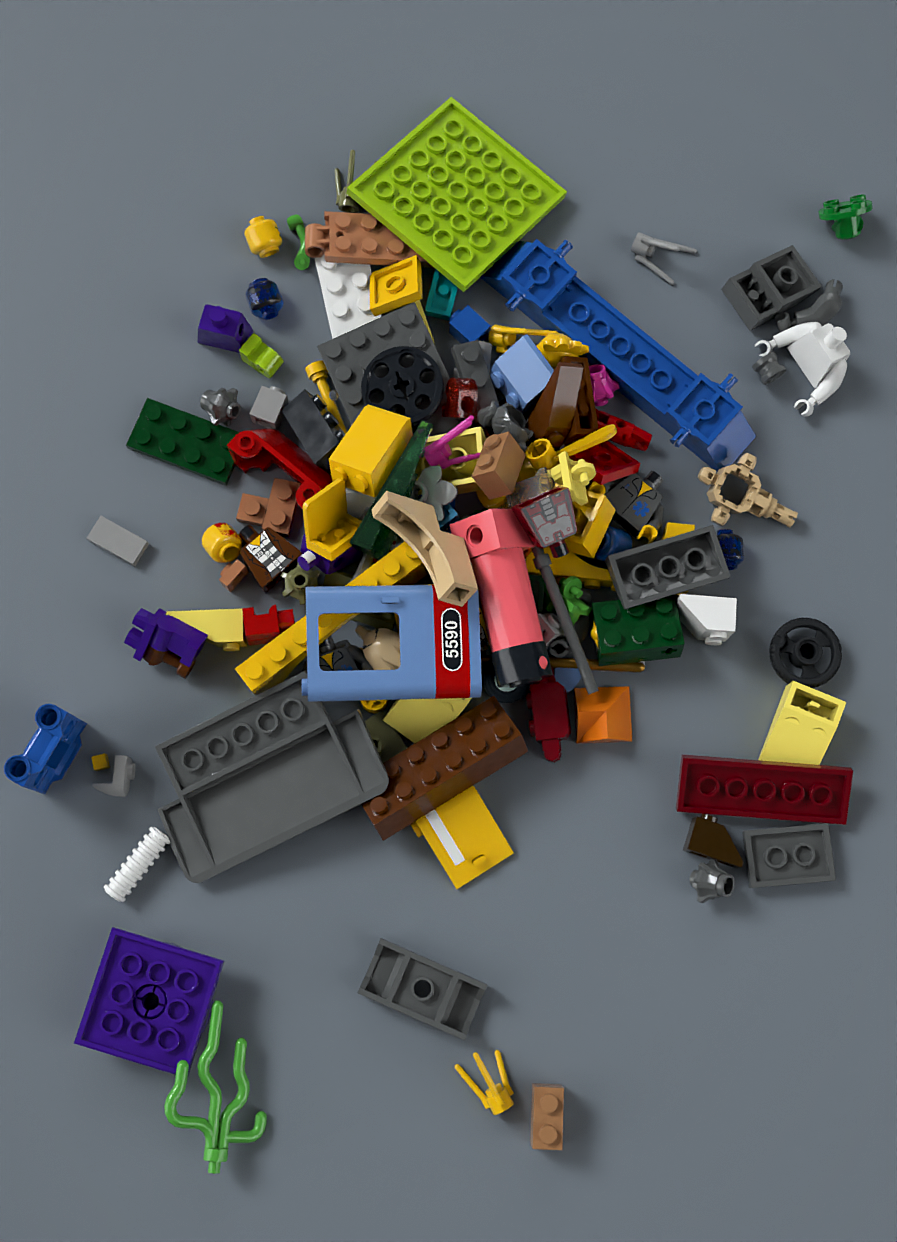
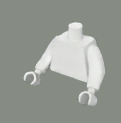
(819, 354)

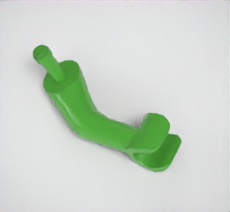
(295, 223)

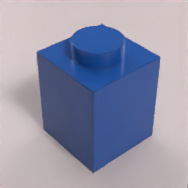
(468, 326)

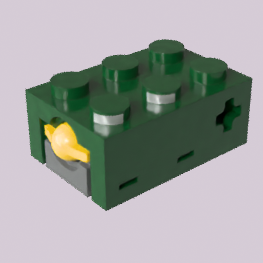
(636, 633)

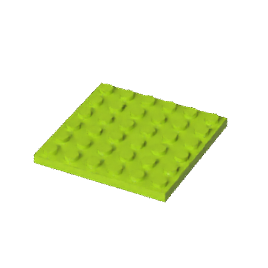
(456, 193)

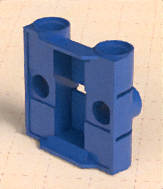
(48, 751)

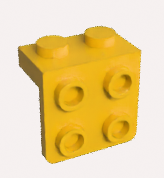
(328, 522)

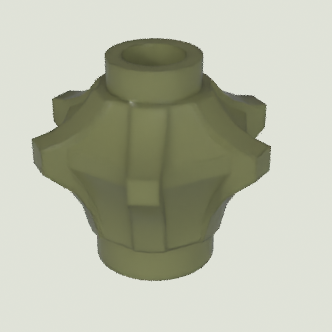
(295, 576)

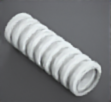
(137, 864)

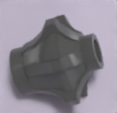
(221, 405)
(711, 882)

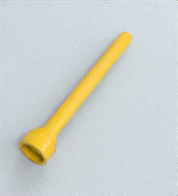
(318, 374)

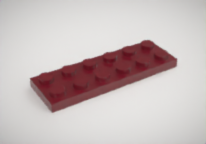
(764, 789)

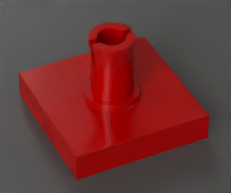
(608, 461)

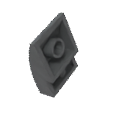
(770, 287)

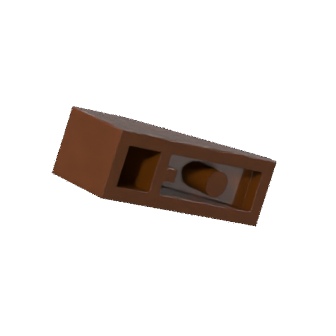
(556, 406)

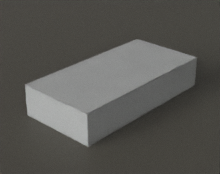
(117, 541)

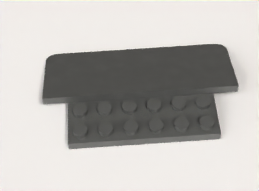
(263, 777)

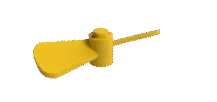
(542, 454)

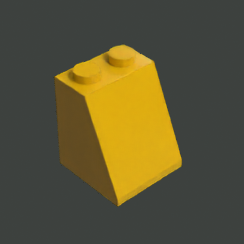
(370, 449)

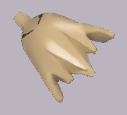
(380, 647)

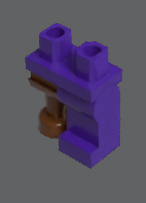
(164, 640)

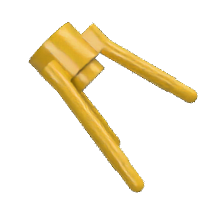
(504, 336)
(497, 1097)

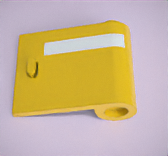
(461, 833)

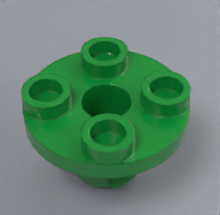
(846, 215)

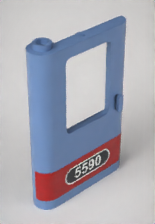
(436, 645)

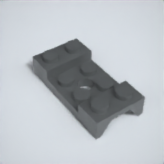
(452, 995)

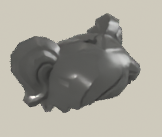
(505, 419)

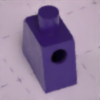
(221, 328)

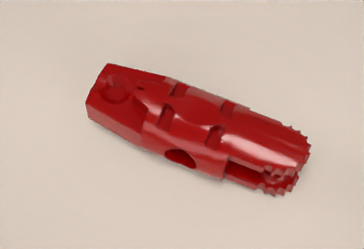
(627, 432)

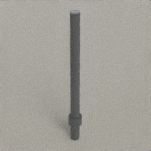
(542, 562)

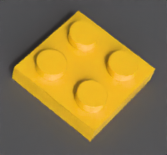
(395, 286)

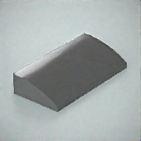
(667, 567)

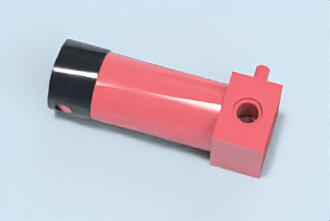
(506, 596)

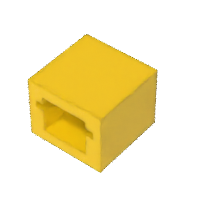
(100, 762)

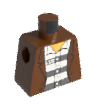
(267, 555)

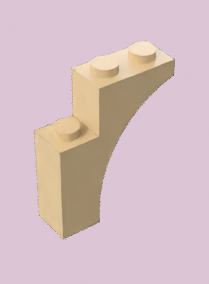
(440, 551)

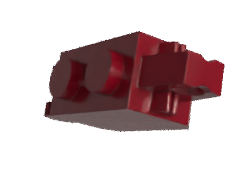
(550, 716)

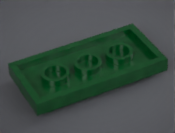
(183, 441)

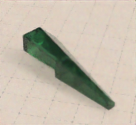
(372, 535)

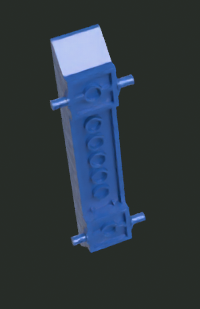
(680, 401)

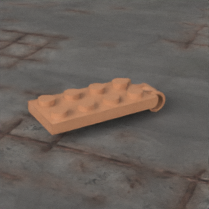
(356, 240)

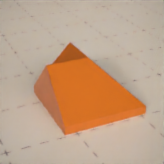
(603, 715)

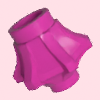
(602, 384)

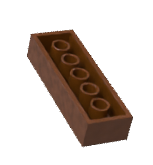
(445, 766)

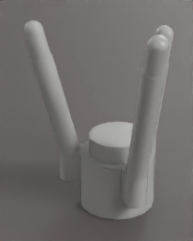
(646, 246)

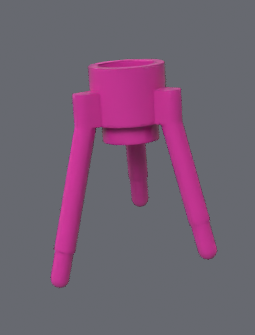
(439, 451)

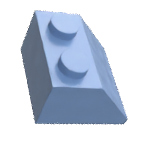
(521, 374)

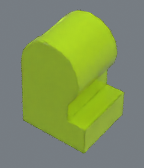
(260, 356)

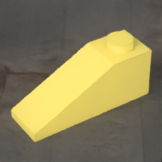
(222, 626)

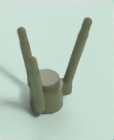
(343, 200)

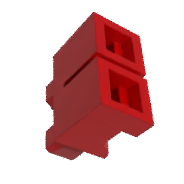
(266, 627)

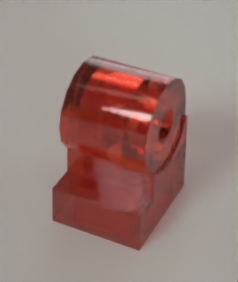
(461, 398)

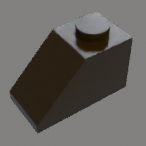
(712, 841)

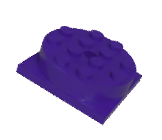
(117, 1008)

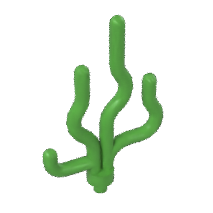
(217, 1128)

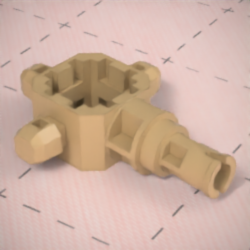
(755, 499)

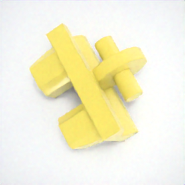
(574, 476)

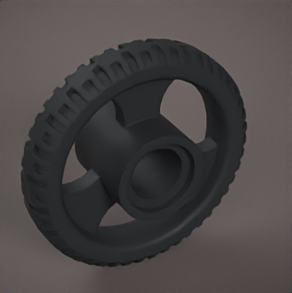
(824, 638)

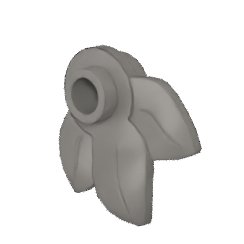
(434, 490)

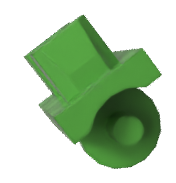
(571, 592)

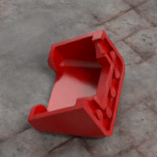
(267, 446)

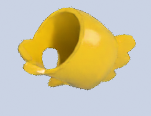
(558, 345)

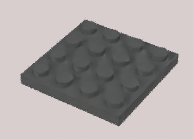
(353, 351)

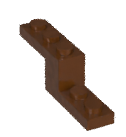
(585, 413)

